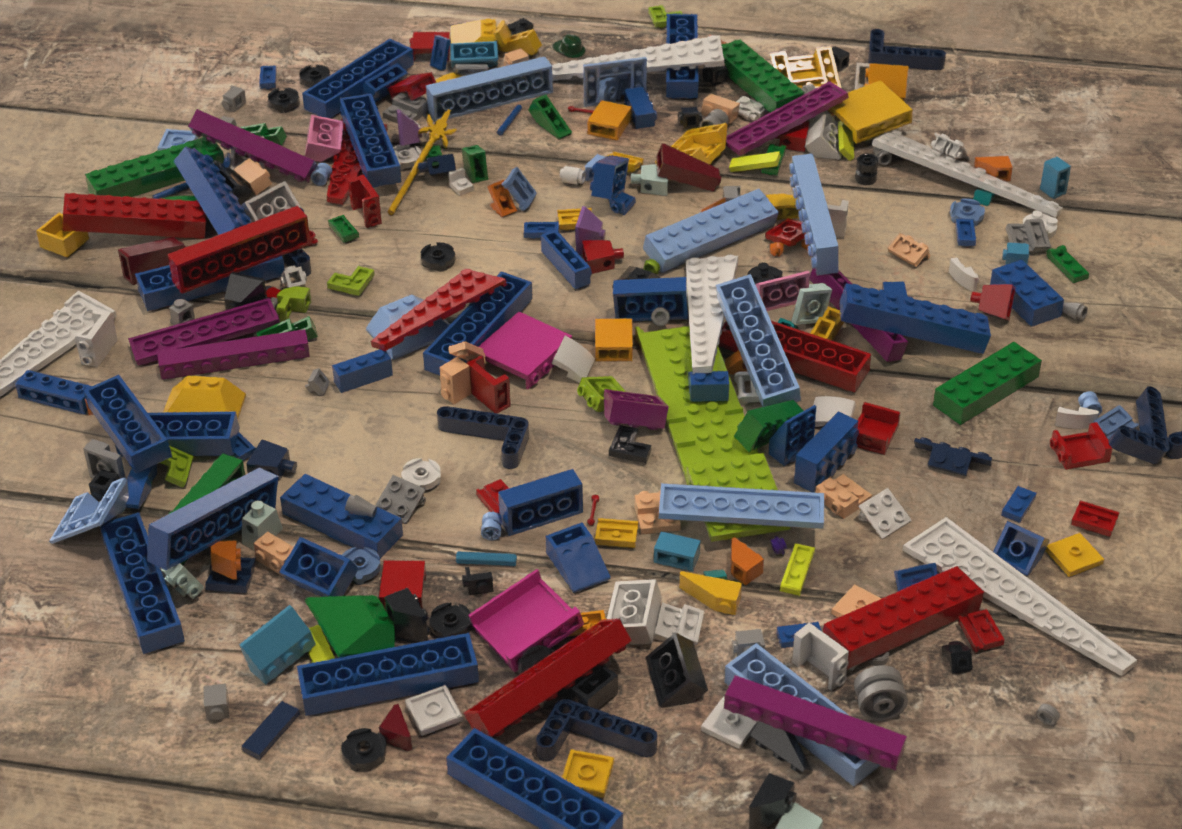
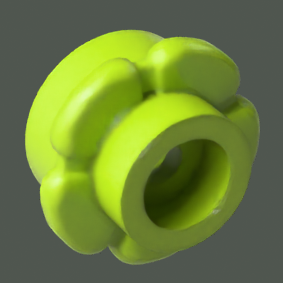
(652, 266)

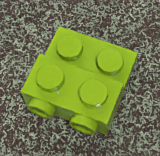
(593, 390)

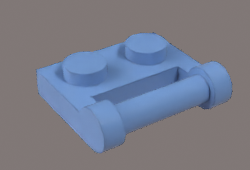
(519, 188)

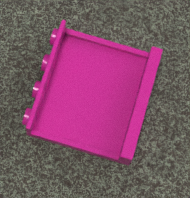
(524, 347)
(524, 618)

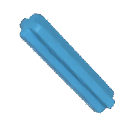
(484, 558)

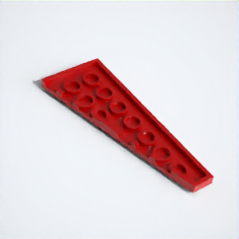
(344, 167)
(443, 303)

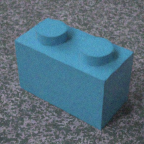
(1055, 177)
(677, 551)

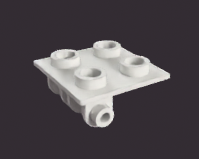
(949, 147)
(884, 513)

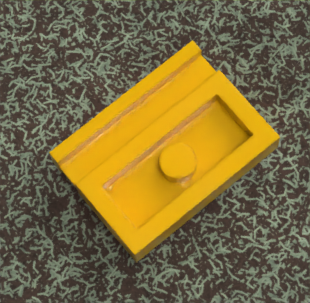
(633, 163)
(568, 218)
(616, 532)

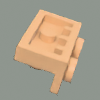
(908, 249)

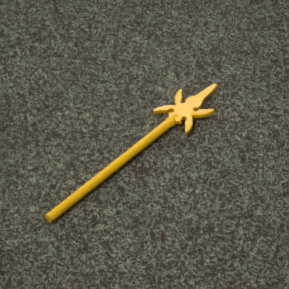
(435, 132)

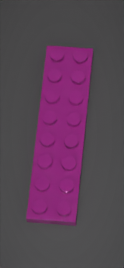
(785, 118)
(205, 330)

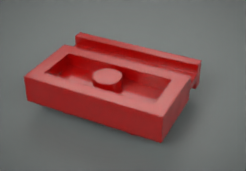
(489, 495)
(1095, 518)
(981, 630)

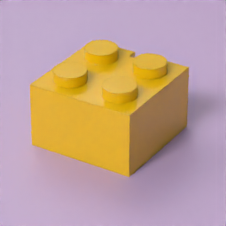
(58, 241)

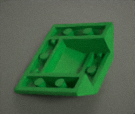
(353, 623)

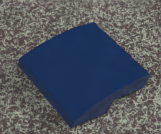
(219, 582)

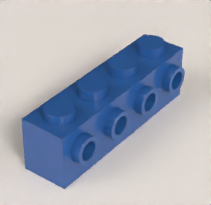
(565, 259)
(52, 391)

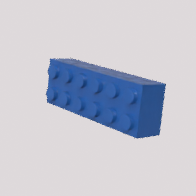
(127, 423)
(199, 431)
(324, 510)

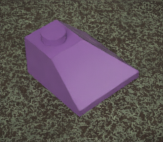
(407, 129)
(588, 228)

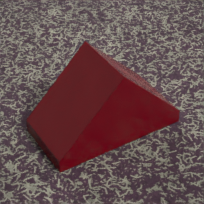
(395, 729)

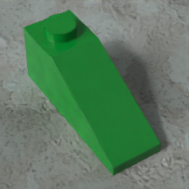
(548, 117)

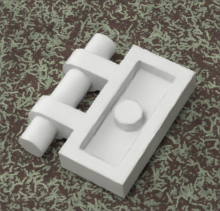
(750, 109)

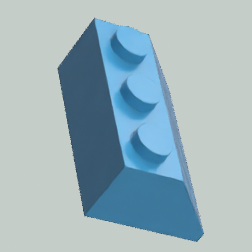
(474, 53)
(277, 645)

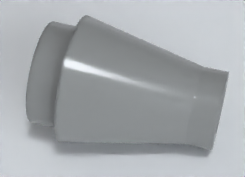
(883, 156)
(1075, 310)
(359, 506)

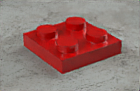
(787, 232)

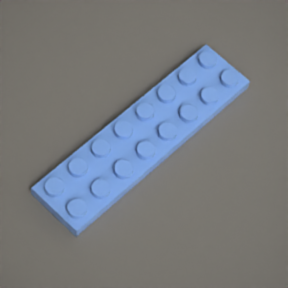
(741, 506)

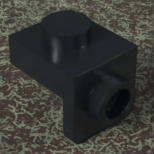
(477, 583)
(959, 656)

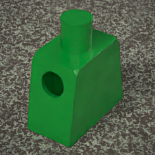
(475, 158)

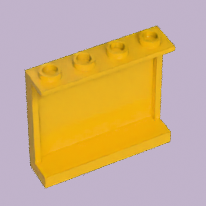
(872, 111)

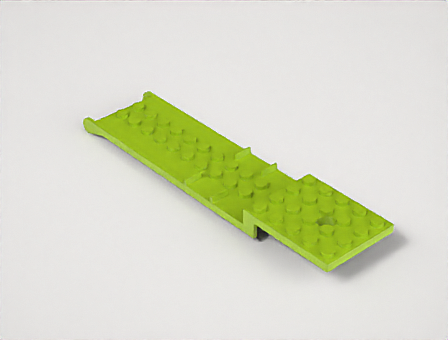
(704, 429)

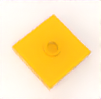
(1074, 554)
(589, 771)

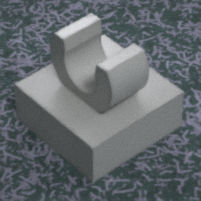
(317, 382)

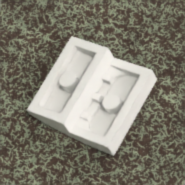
(574, 359)
(829, 406)
(682, 621)

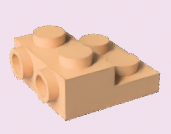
(842, 495)
(648, 514)

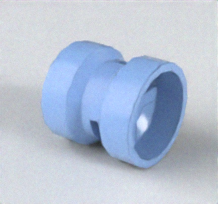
(321, 174)
(1090, 401)
(491, 526)

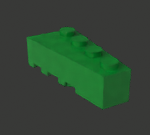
(763, 422)

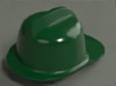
(570, 46)

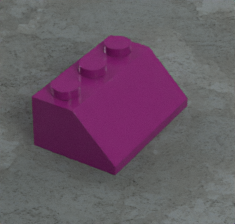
(635, 409)

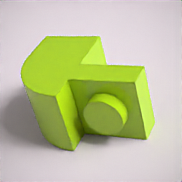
(292, 299)

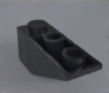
(783, 745)

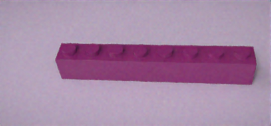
(252, 145)
(887, 344)
(233, 354)
(815, 722)

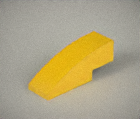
(828, 324)

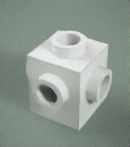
(296, 273)

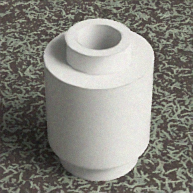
(572, 175)

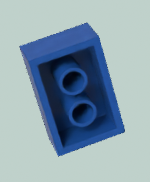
(609, 177)
(318, 569)

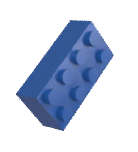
(1033, 296)
(640, 297)
(826, 451)
(541, 502)

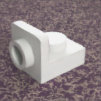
(459, 182)

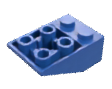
(793, 436)
(576, 557)

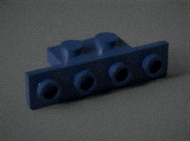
(949, 458)

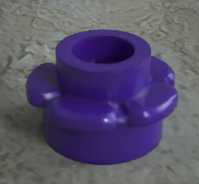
(778, 545)

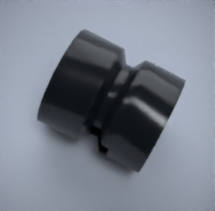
(866, 169)

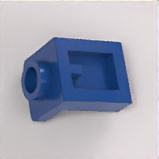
(622, 203)

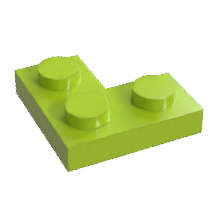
(659, 15)
(351, 284)
(178, 467)

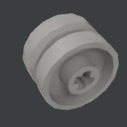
(880, 693)

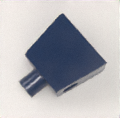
(446, 163)
(272, 459)

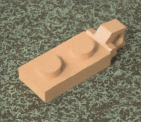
(466, 351)

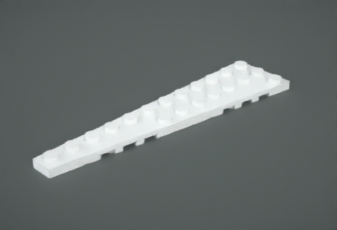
(659, 58)
(914, 151)
(704, 308)
(50, 340)
(1008, 588)

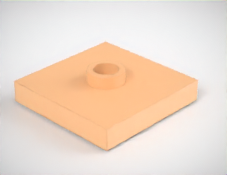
(853, 600)

